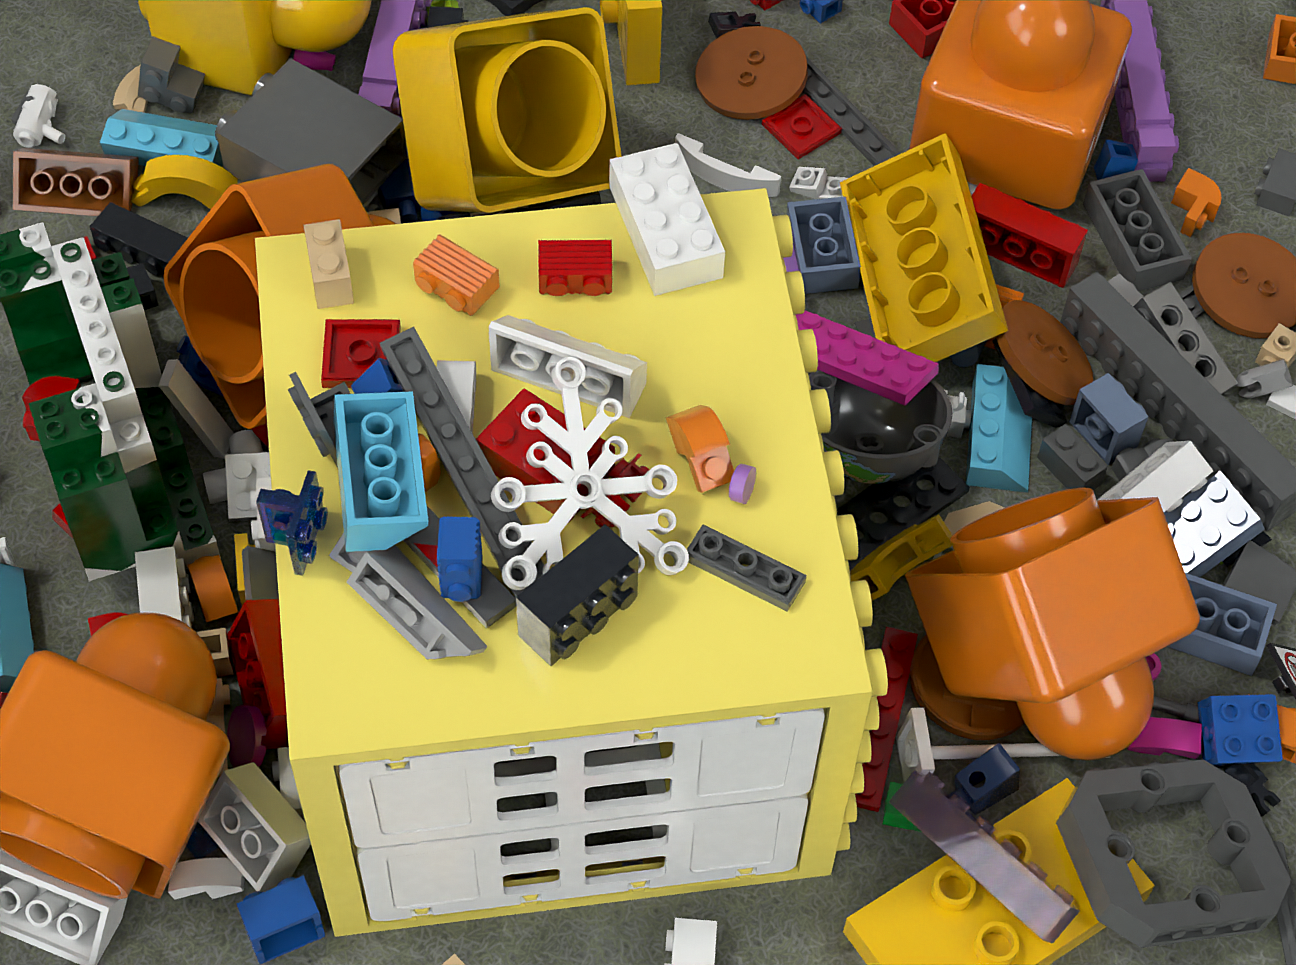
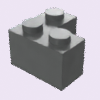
(167, 81)

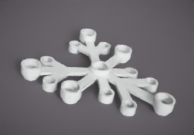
(577, 443)

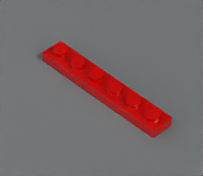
(898, 652)

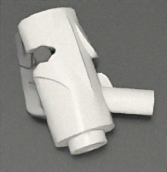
(34, 117)

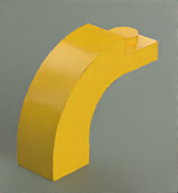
(183, 176)
(901, 554)

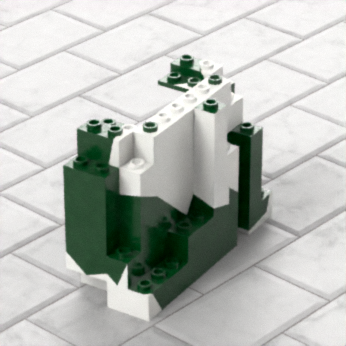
(112, 441)

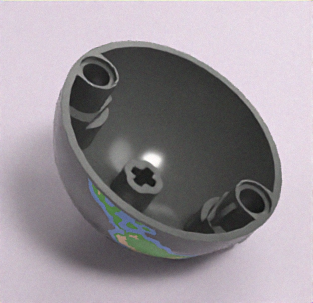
(881, 437)

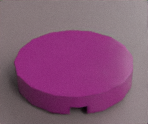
(245, 734)

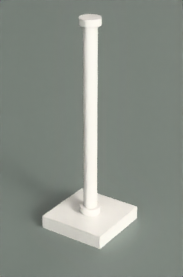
(919, 755)

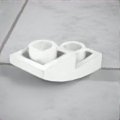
(815, 183)
(214, 875)

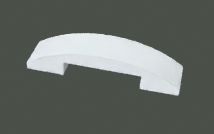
(724, 174)

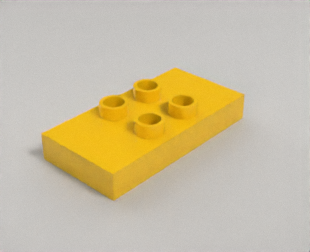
(639, 37)
(923, 253)
(954, 920)

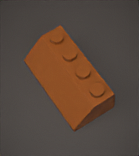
(72, 181)

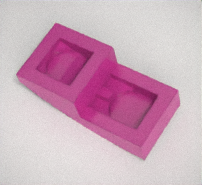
(1169, 736)

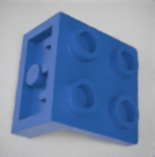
(1240, 729)

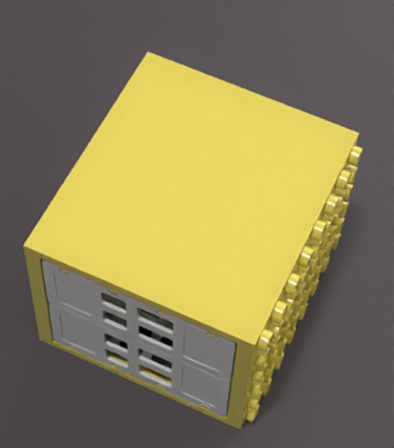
(737, 708)

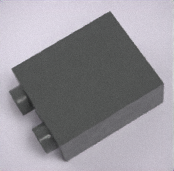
(311, 121)

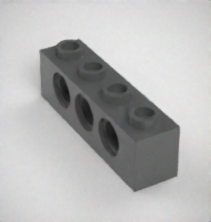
(1185, 330)

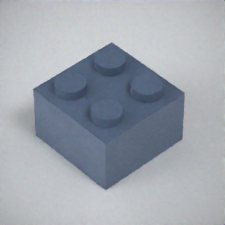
(1108, 417)

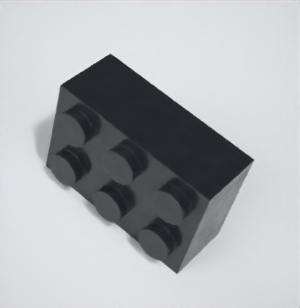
(578, 595)

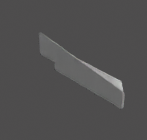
(408, 602)

